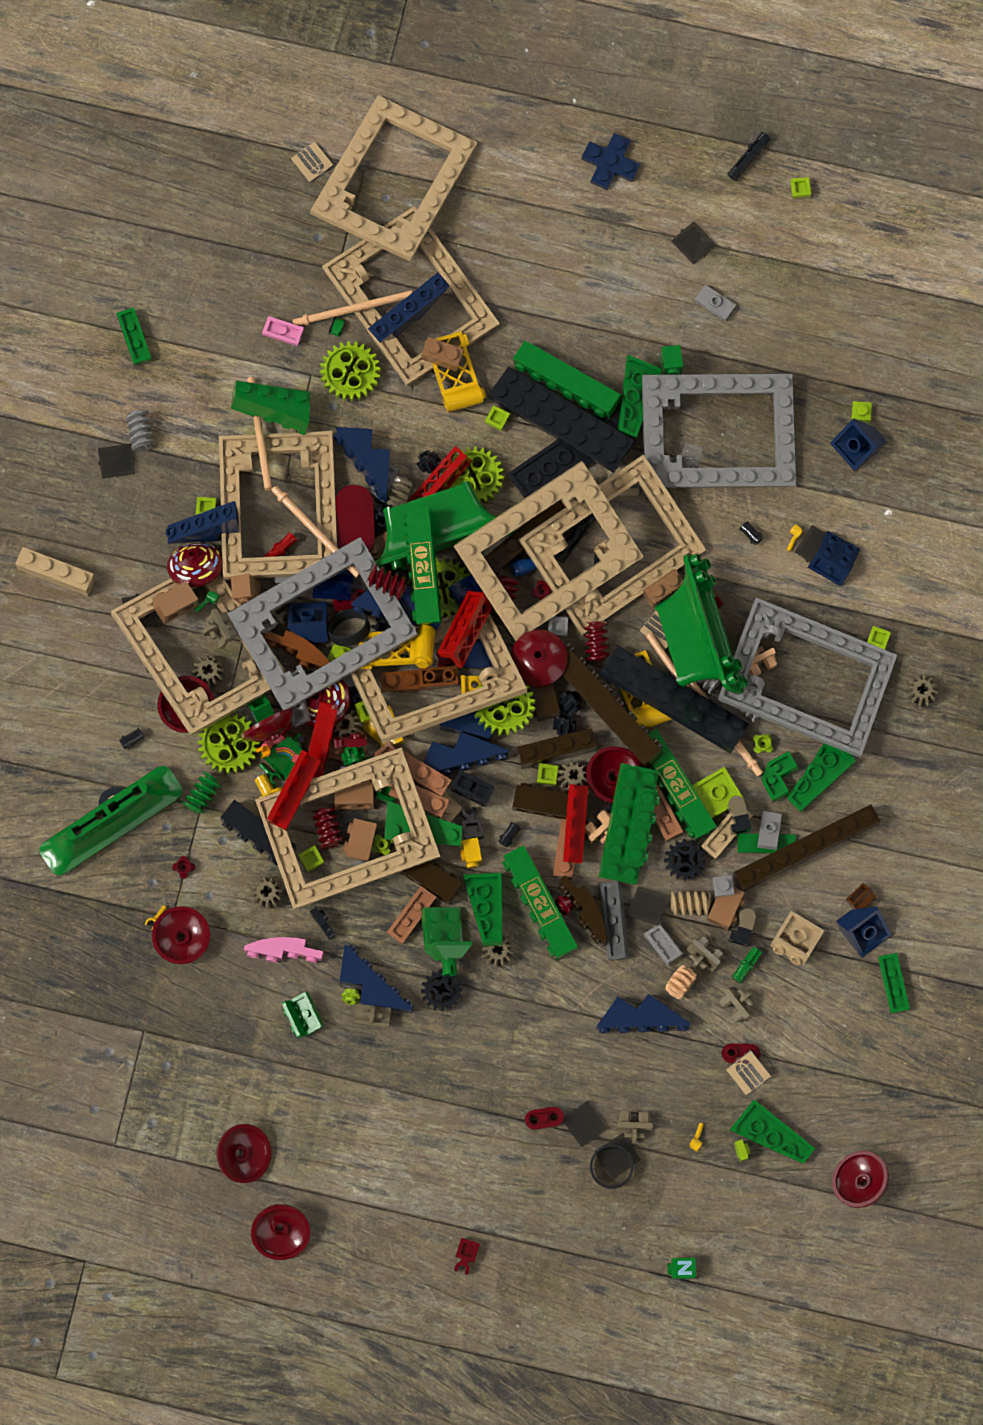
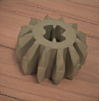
(399, 491)
(205, 665)
(928, 694)
(354, 725)
(565, 774)
(271, 896)
(498, 958)

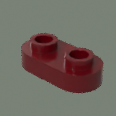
(740, 1050)
(544, 1118)

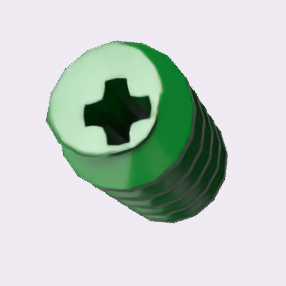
(202, 793)

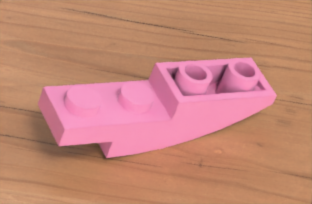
(275, 949)

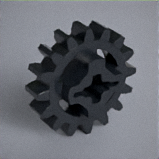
(691, 865)
(450, 993)

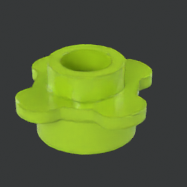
(762, 738)
(382, 850)
(351, 996)

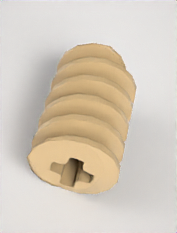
(690, 903)

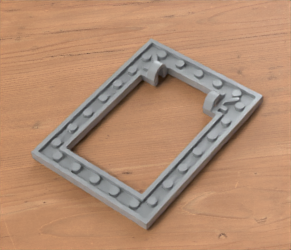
(661, 388)
(771, 619)
(297, 686)

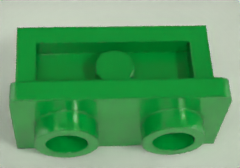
(302, 1015)

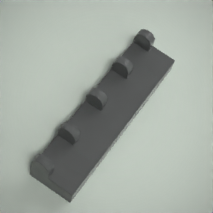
(614, 921)

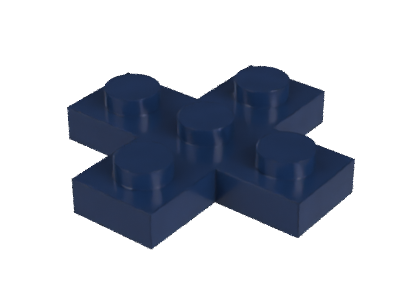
(610, 161)

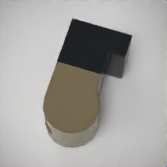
(738, 809)
(746, 922)

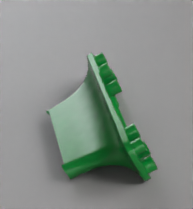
(454, 517)
(697, 632)
(67, 851)

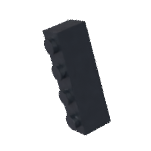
(249, 829)

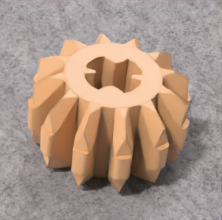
(681, 982)

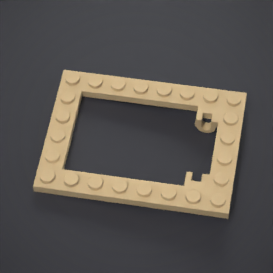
(406, 235)
(343, 275)
(236, 457)
(570, 487)
(542, 542)
(504, 685)
(193, 713)
(384, 770)

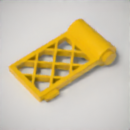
(465, 394)
(420, 650)
(645, 713)

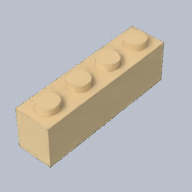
(55, 571)

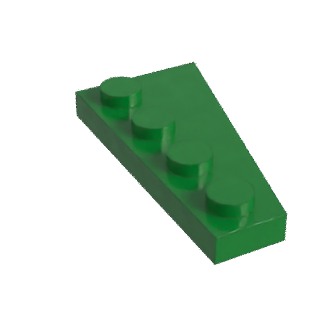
(631, 401)
(820, 775)
(442, 830)
(486, 902)
(767, 1130)

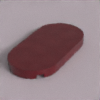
(354, 516)

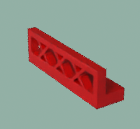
(450, 475)
(465, 625)
(323, 734)
(293, 791)
(575, 823)

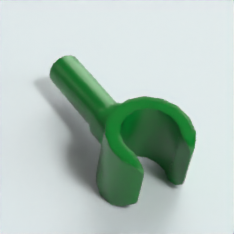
(210, 597)
(269, 773)

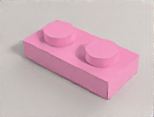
(283, 331)

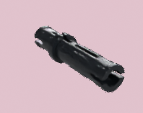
(754, 149)
(579, 531)

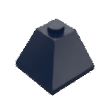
(858, 443)
(309, 621)
(864, 929)

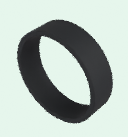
(352, 639)
(617, 1147)

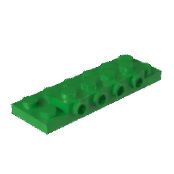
(630, 824)

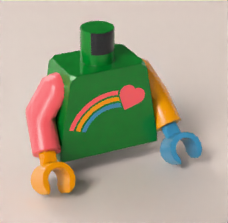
(282, 753)

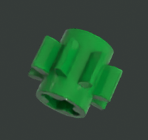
(353, 755)

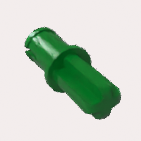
(746, 965)

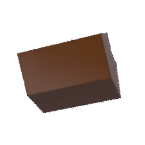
(861, 897)

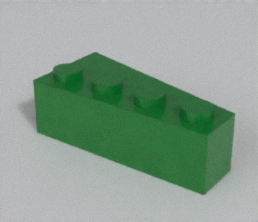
(273, 404)

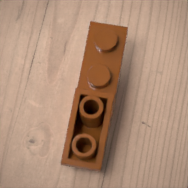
(306, 652)
(419, 680)

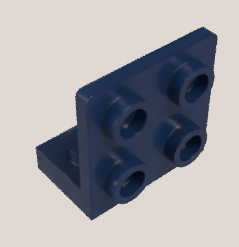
(834, 558)

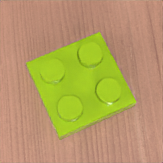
(716, 791)

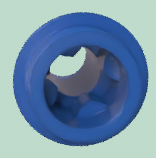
(521, 567)

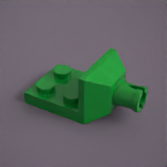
(444, 937)

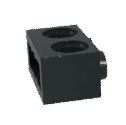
(472, 788)

